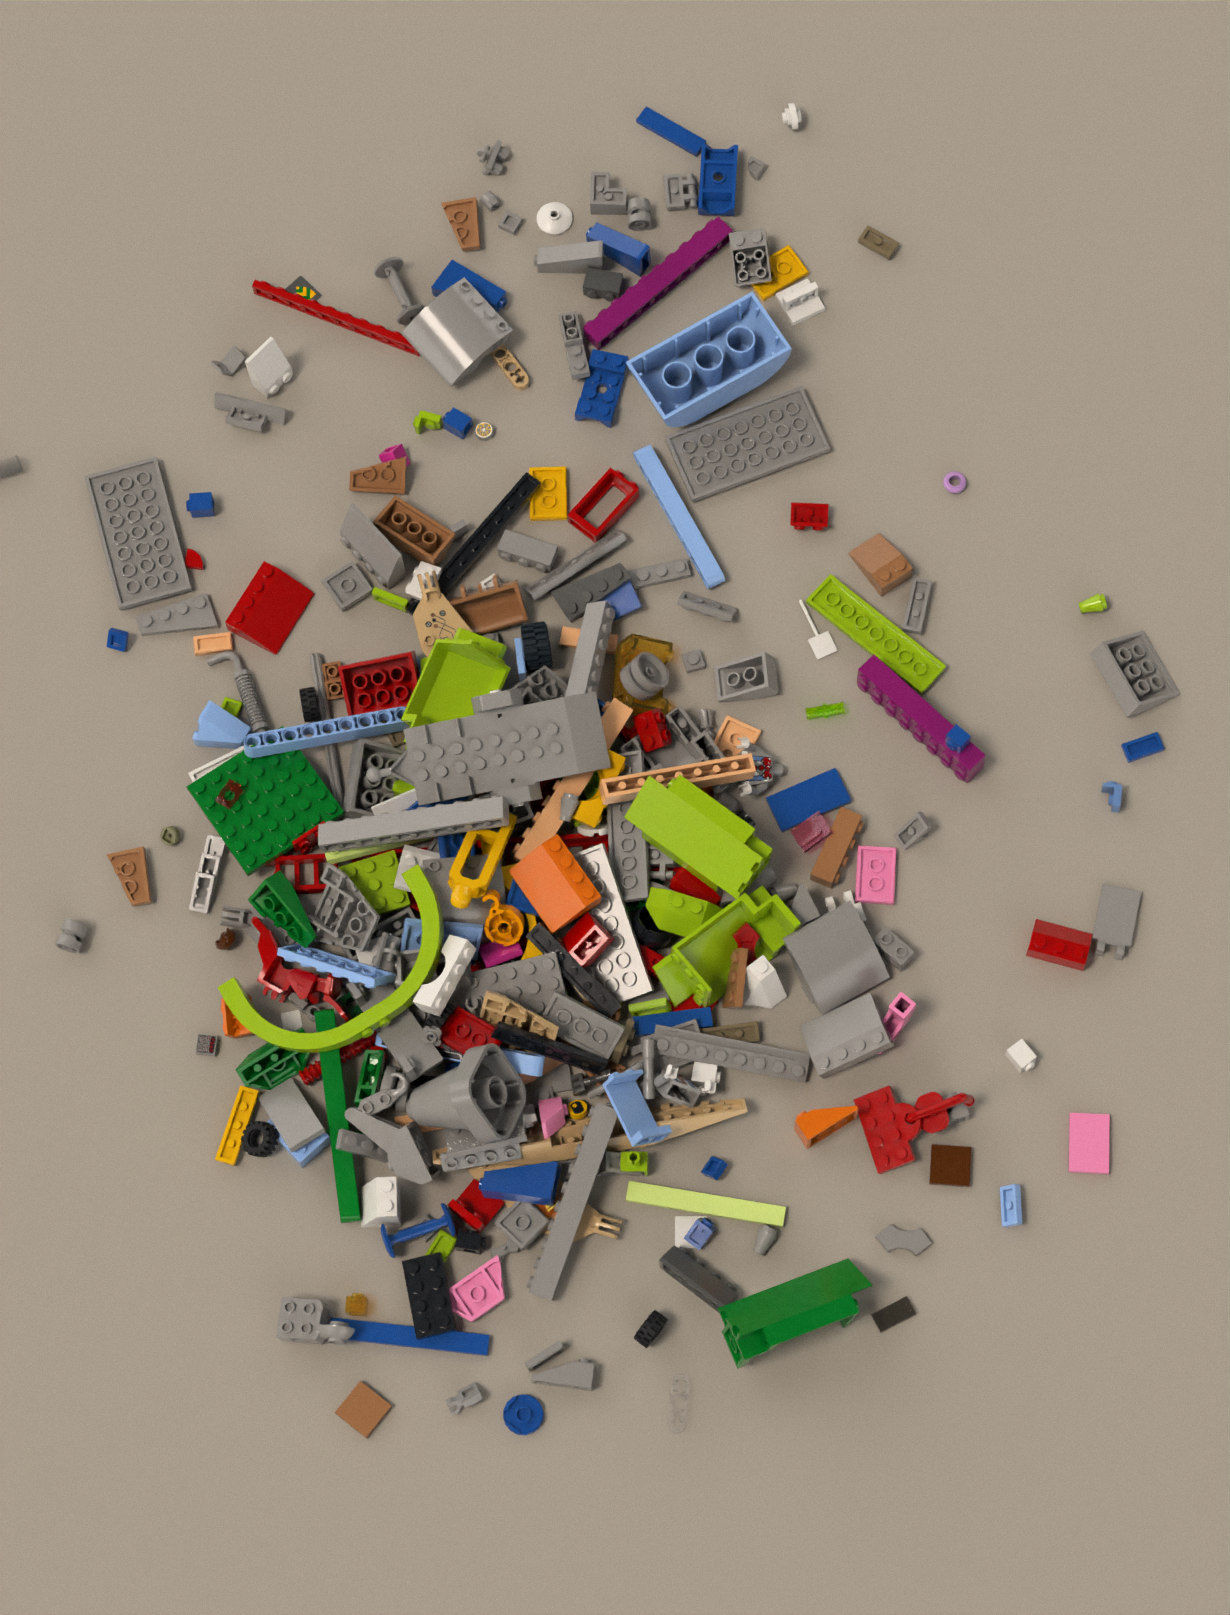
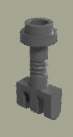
(581, 1082)

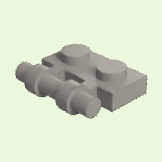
(674, 191)
(657, 858)

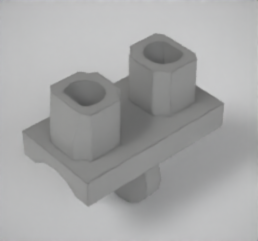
(496, 152)
(387, 952)

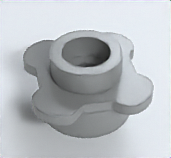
(432, 1030)

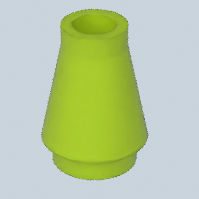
(1093, 604)

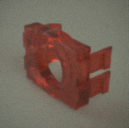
(230, 786)

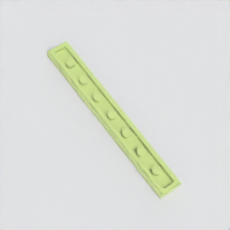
(705, 1204)

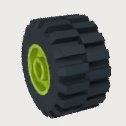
(536, 645)

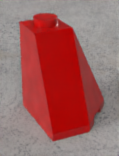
(688, 884)

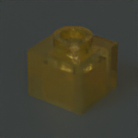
(356, 1305)

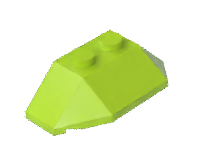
(678, 912)

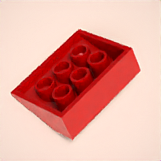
(269, 608)
(379, 683)

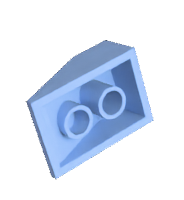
(308, 1151)

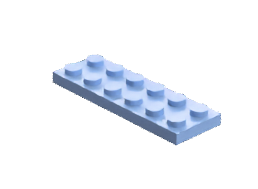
(337, 965)

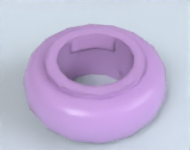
(954, 489)

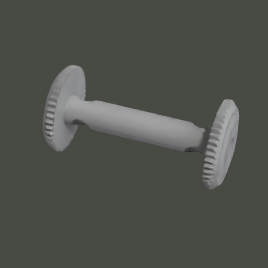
(389, 269)

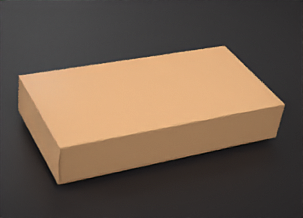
(212, 643)

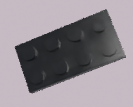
(429, 1296)

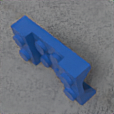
(714, 195)
(605, 371)

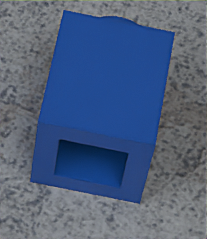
(457, 423)
(200, 504)

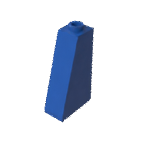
(621, 248)
(454, 272)
(523, 1183)

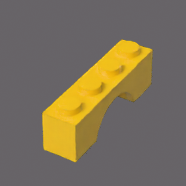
(589, 811)

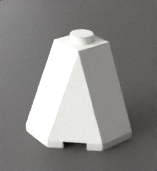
(762, 985)

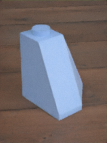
(220, 728)

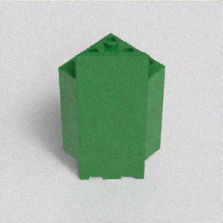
(791, 1310)

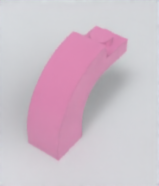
(898, 1015)

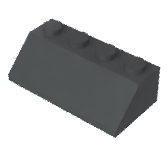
(697, 1279)

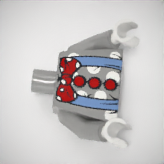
(763, 766)
(680, 1089)

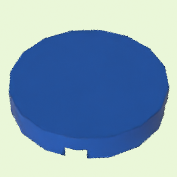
(523, 1414)

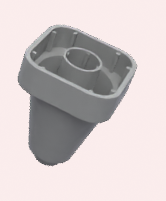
(475, 1096)

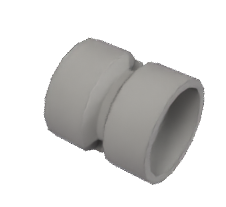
(639, 214)
(71, 937)

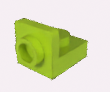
(428, 419)

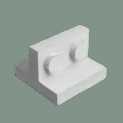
(800, 301)

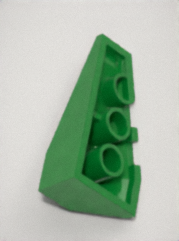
(280, 903)

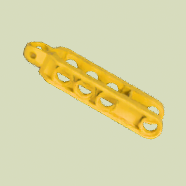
(464, 888)

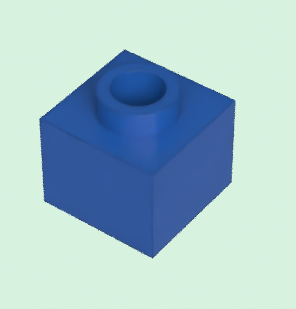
(957, 739)

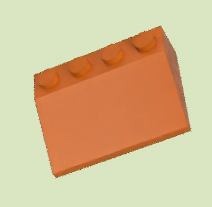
(555, 884)

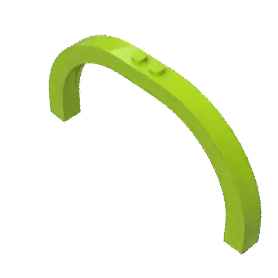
(373, 1018)

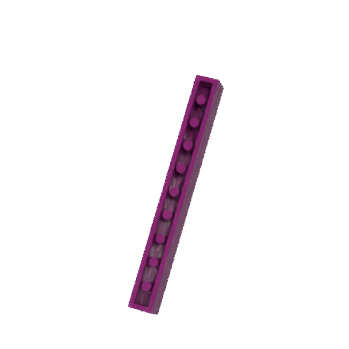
(657, 283)

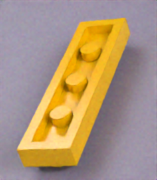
(237, 1122)

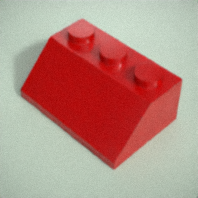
(1059, 945)

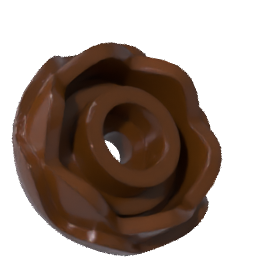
(226, 939)

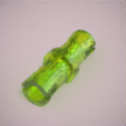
(825, 710)

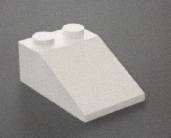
(268, 368)

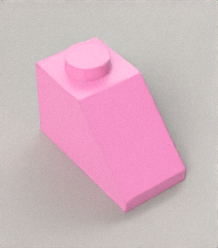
(552, 1115)

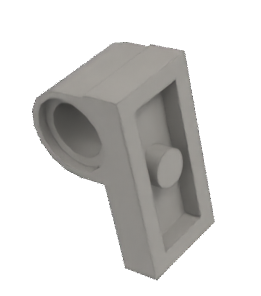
(611, 1165)

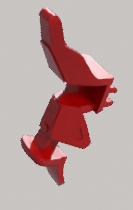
(285, 981)

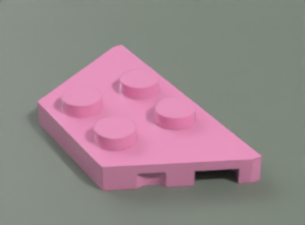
(478, 1291)

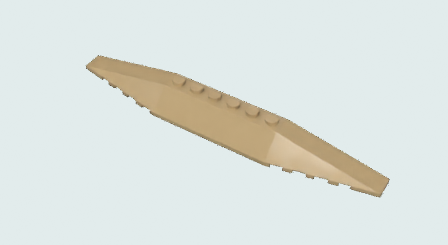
(564, 1142)

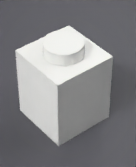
(1021, 1056)
(704, 1072)

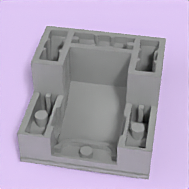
(457, 331)
(686, 748)
(476, 913)

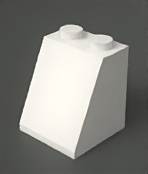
(381, 1202)

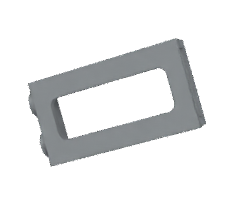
(407, 960)

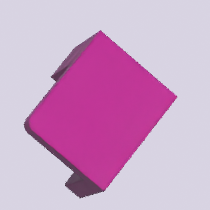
(393, 453)

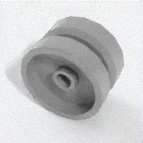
(644, 676)
(393, 1083)

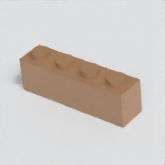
(836, 848)

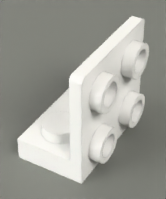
(409, 858)

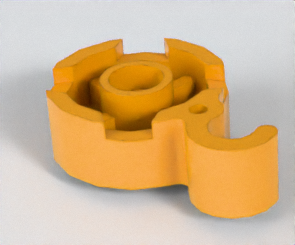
(500, 914)

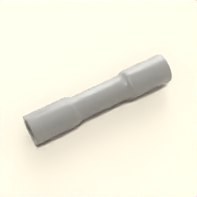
(648, 1056)

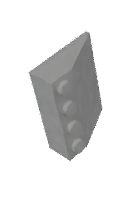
(372, 548)
(1134, 673)
(360, 792)
(846, 1036)

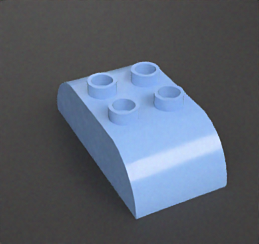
(711, 362)

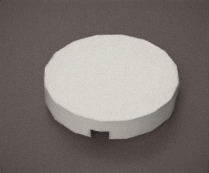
(602, 828)

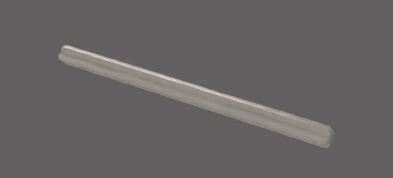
(324, 714)

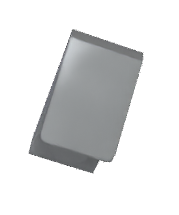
(913, 831)

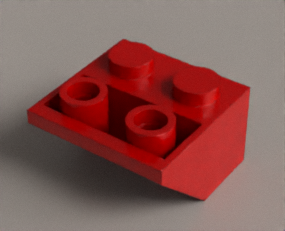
(587, 940)

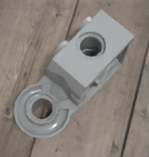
(309, 1323)

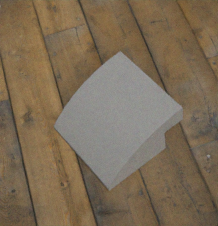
(835, 958)

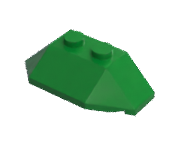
(271, 1066)

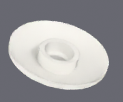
(554, 225)

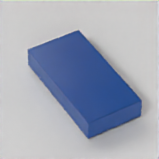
(1142, 747)

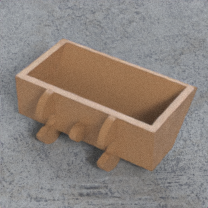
(491, 607)

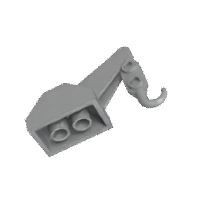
(405, 1144)

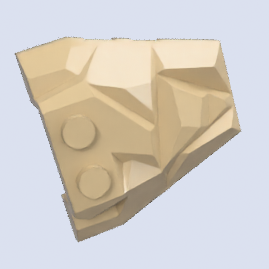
(503, 1009)

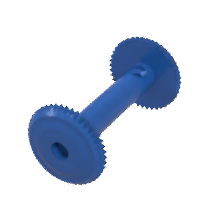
(417, 1230)

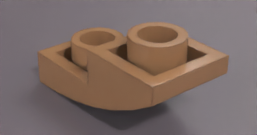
(332, 680)

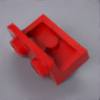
(809, 515)
(652, 730)

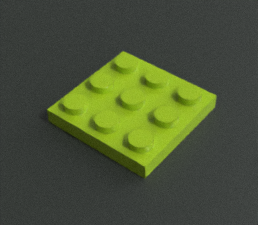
(376, 881)

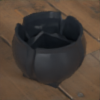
(647, 931)

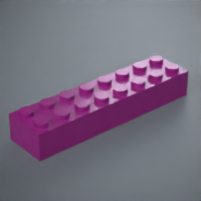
(918, 717)

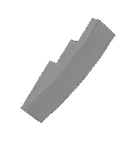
(207, 874)

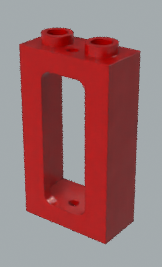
(604, 484)

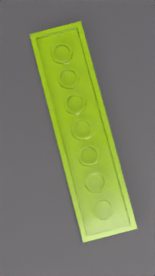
(875, 634)

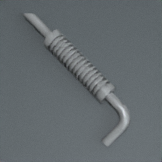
(246, 690)

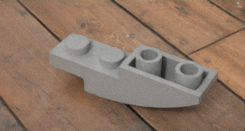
(574, 345)

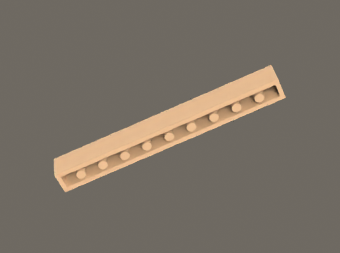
(548, 820)

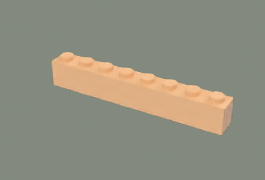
(700, 774)

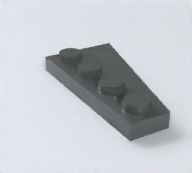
(593, 588)

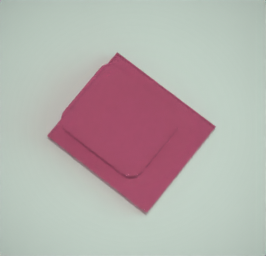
(811, 832)

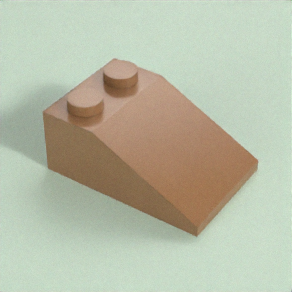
(881, 564)

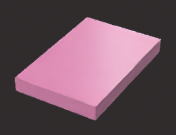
(875, 875)
(1089, 1143)

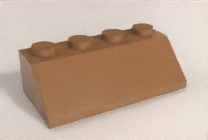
(414, 532)

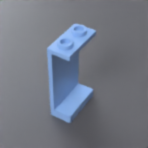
(633, 1109)

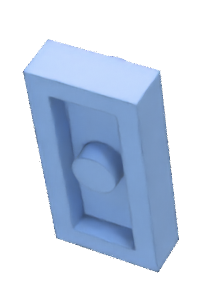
(1011, 1205)

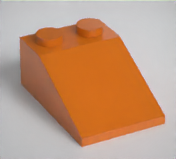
(820, 1123)

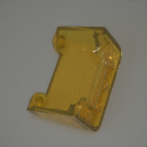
(625, 653)

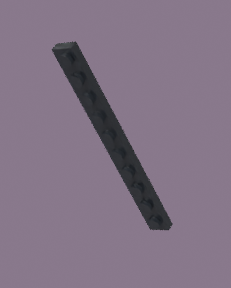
(484, 534)

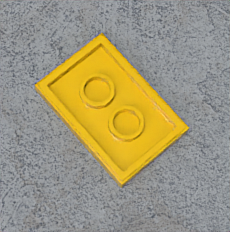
(785, 271)
(550, 500)

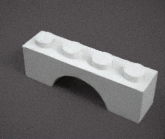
(435, 995)

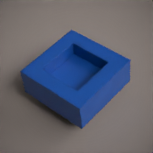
(117, 639)
(714, 1168)

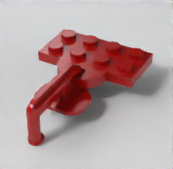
(888, 1128)

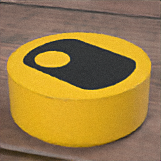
(577, 1109)

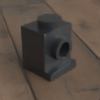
(470, 1241)

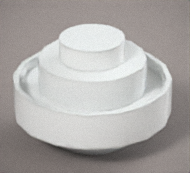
(791, 116)

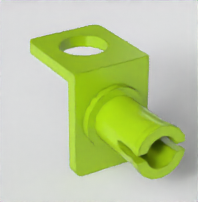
(634, 1162)

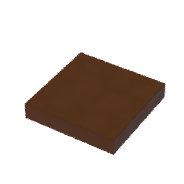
(950, 1165)

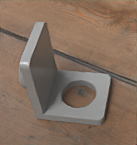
(230, 362)

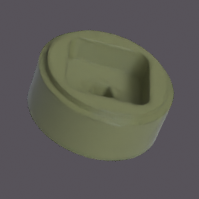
(170, 835)

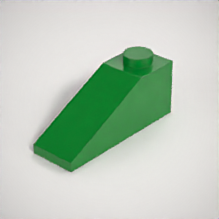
(370, 1075)

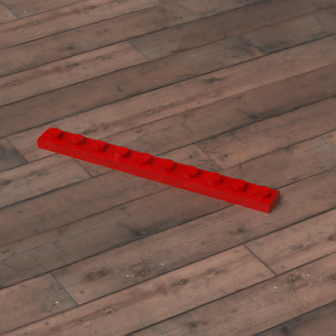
(333, 316)

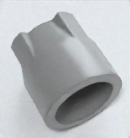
(490, 200)

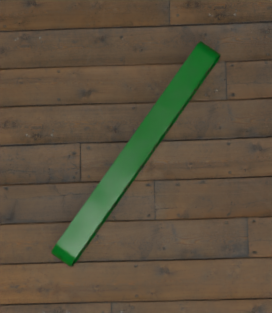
(336, 1107)

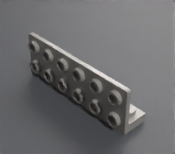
(402, 1035)

